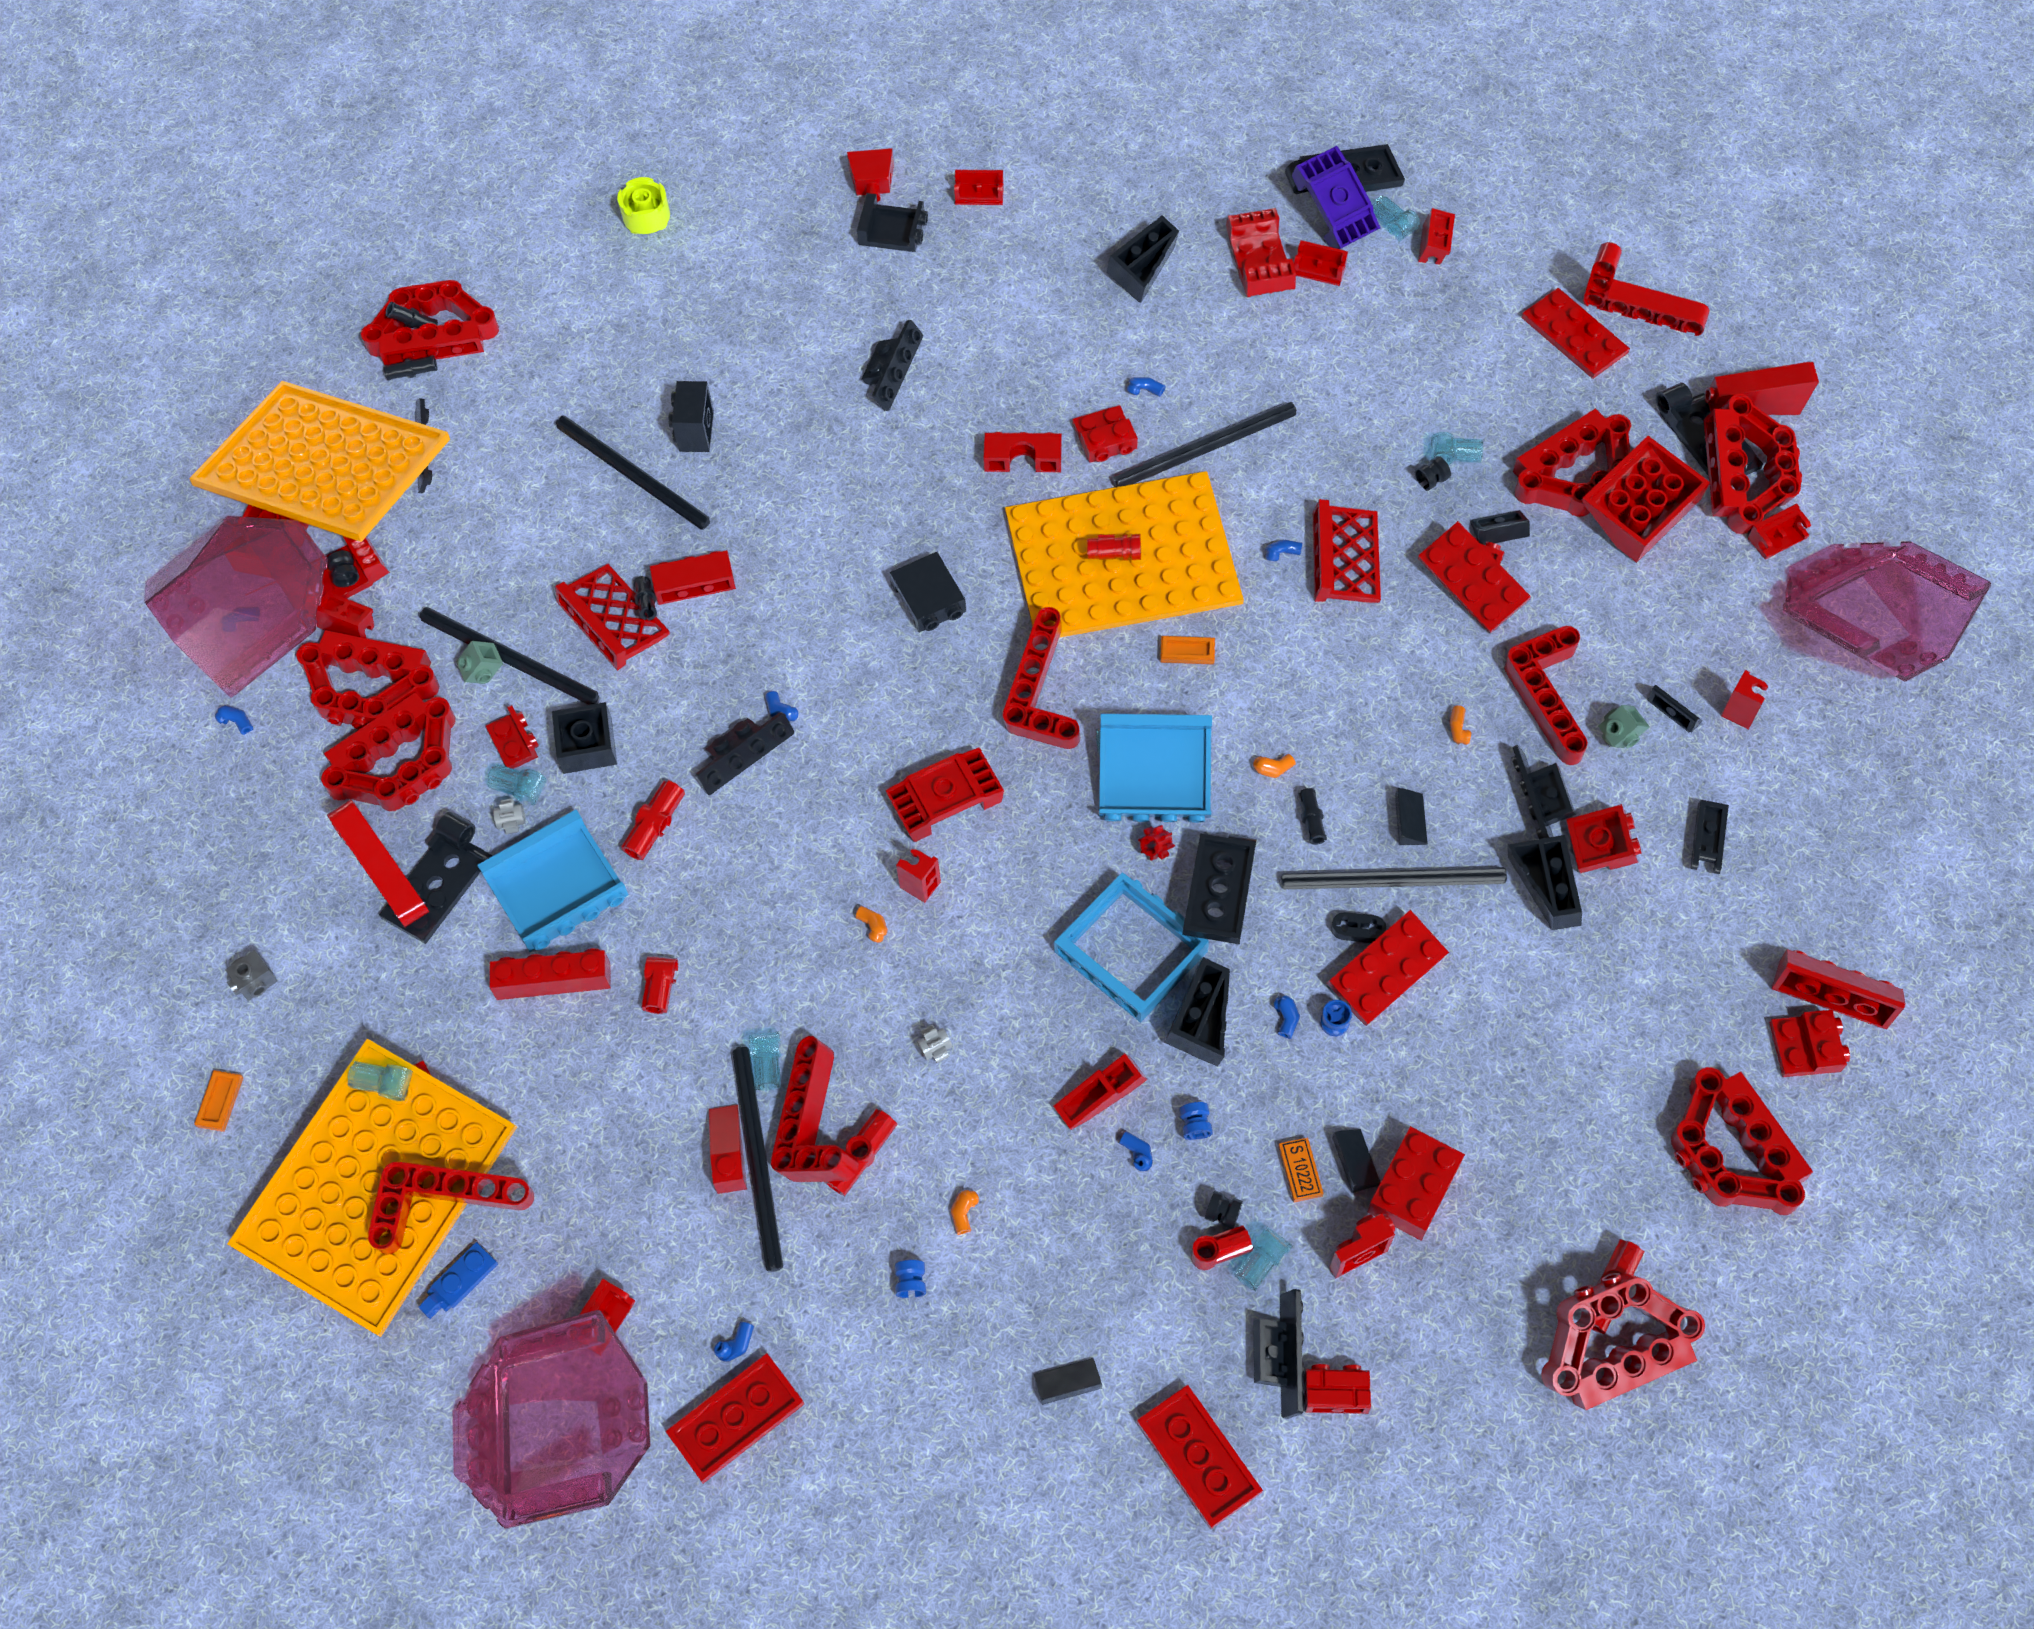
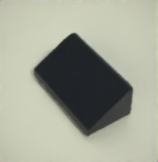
(1501, 527)
(1674, 709)
(1410, 817)
(1355, 1159)
(1068, 1381)

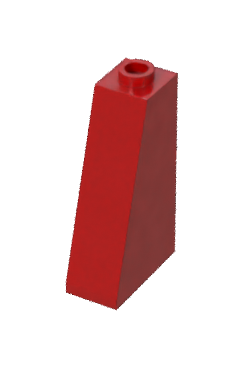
(1772, 390)

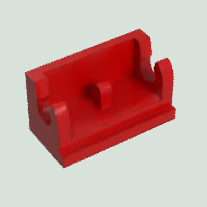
(979, 187)
(1436, 236)
(1320, 263)
(1779, 531)
(343, 616)
(1744, 701)
(919, 879)
(611, 1301)

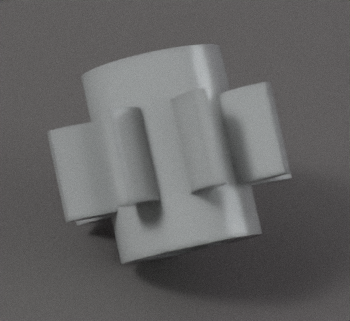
(509, 816)
(934, 1043)

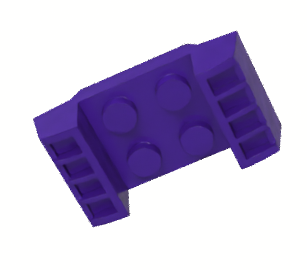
(1337, 197)

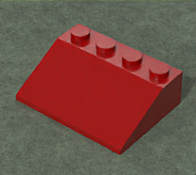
(1644, 497)

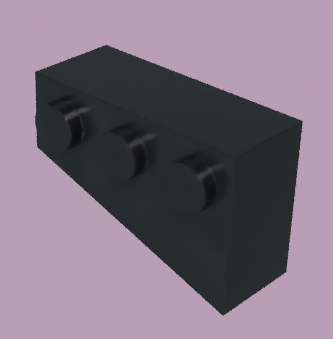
(1143, 257)
(1549, 878)
(1202, 1014)

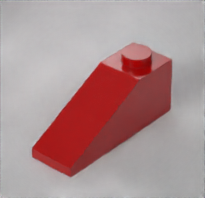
(726, 1150)

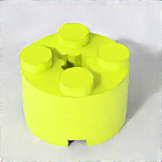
(644, 206)

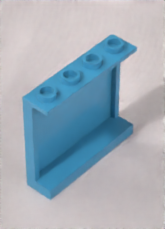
(1155, 767)
(553, 881)

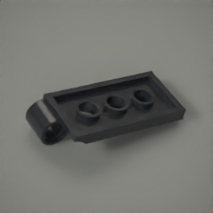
(1379, 157)
(1677, 407)
(450, 841)
(1240, 854)

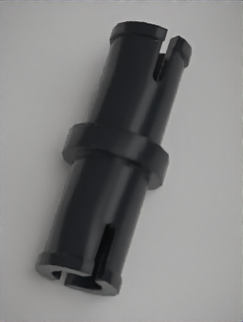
(410, 317)
(410, 367)
(645, 598)
(1312, 816)

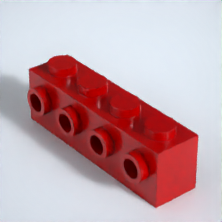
(550, 974)

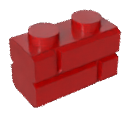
(1337, 1390)

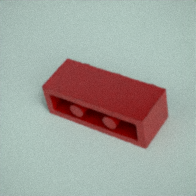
(692, 577)

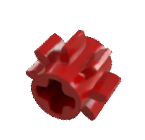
(1156, 842)

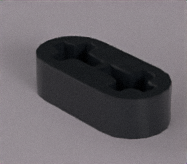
(1360, 921)

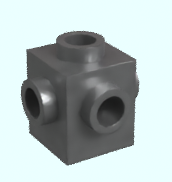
(250, 976)

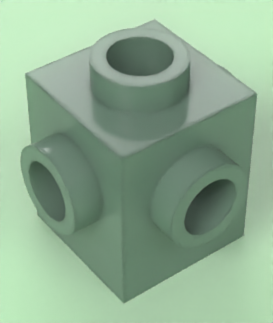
(479, 662)
(1623, 727)

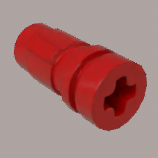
(1112, 547)

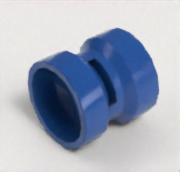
(1339, 1013)
(1195, 1121)
(910, 1278)

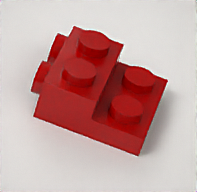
(1105, 434)
(1604, 839)
(1809, 1044)
(1369, 1240)

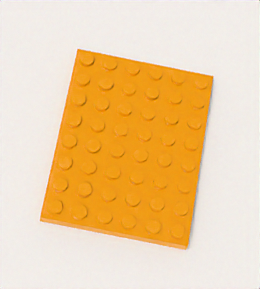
(320, 460)
(1181, 565)
(322, 1198)

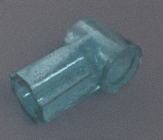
(1398, 221)
(1456, 449)
(522, 785)
(765, 1057)
(388, 1081)
(1266, 1254)

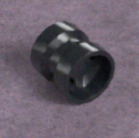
(1434, 472)
(342, 568)
(1223, 1209)

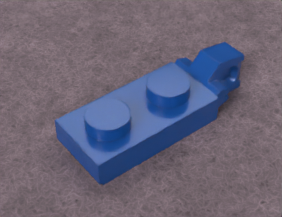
(458, 1281)

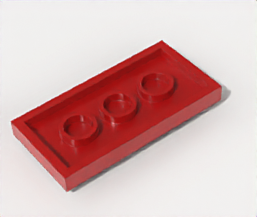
(1575, 333)
(1474, 577)
(1387, 967)
(735, 1418)
(1199, 1456)

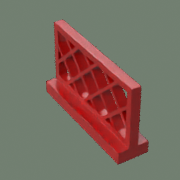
(1324, 559)
(591, 622)

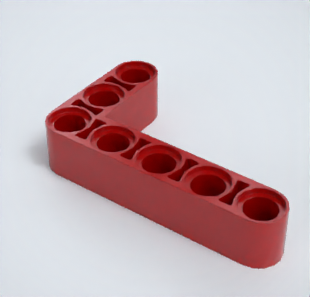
(1638, 301)
(1033, 684)
(1544, 692)
(377, 863)
(795, 1148)
(440, 1190)

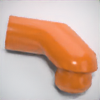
(1456, 724)
(1273, 768)
(876, 923)
(960, 1209)

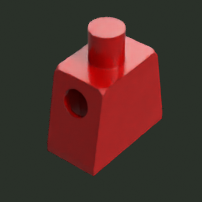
(871, 171)

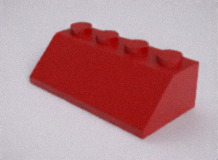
(1838, 989)

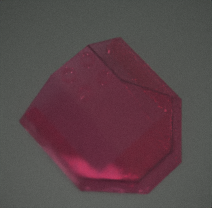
(240, 597)
(1885, 603)
(552, 1422)

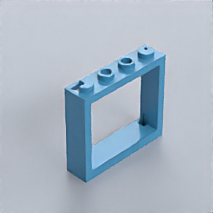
(1101, 978)

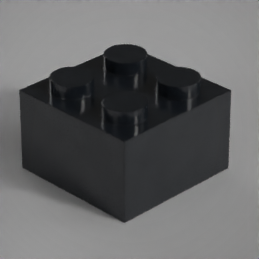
(691, 416)
(584, 738)

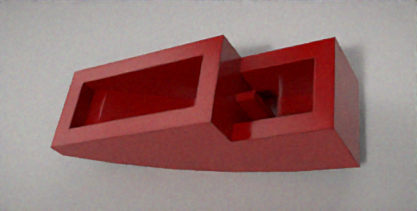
(1100, 1091)

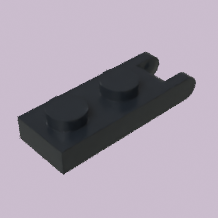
(1709, 834)

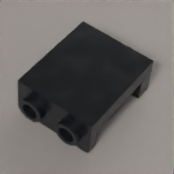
(891, 225)
(929, 592)

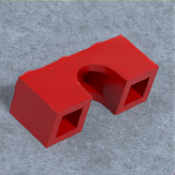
(1004, 447)

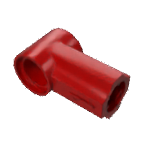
(659, 979)
(1223, 1246)

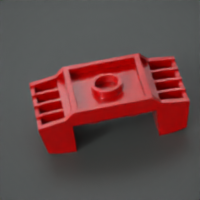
(1260, 252)
(367, 563)
(945, 791)

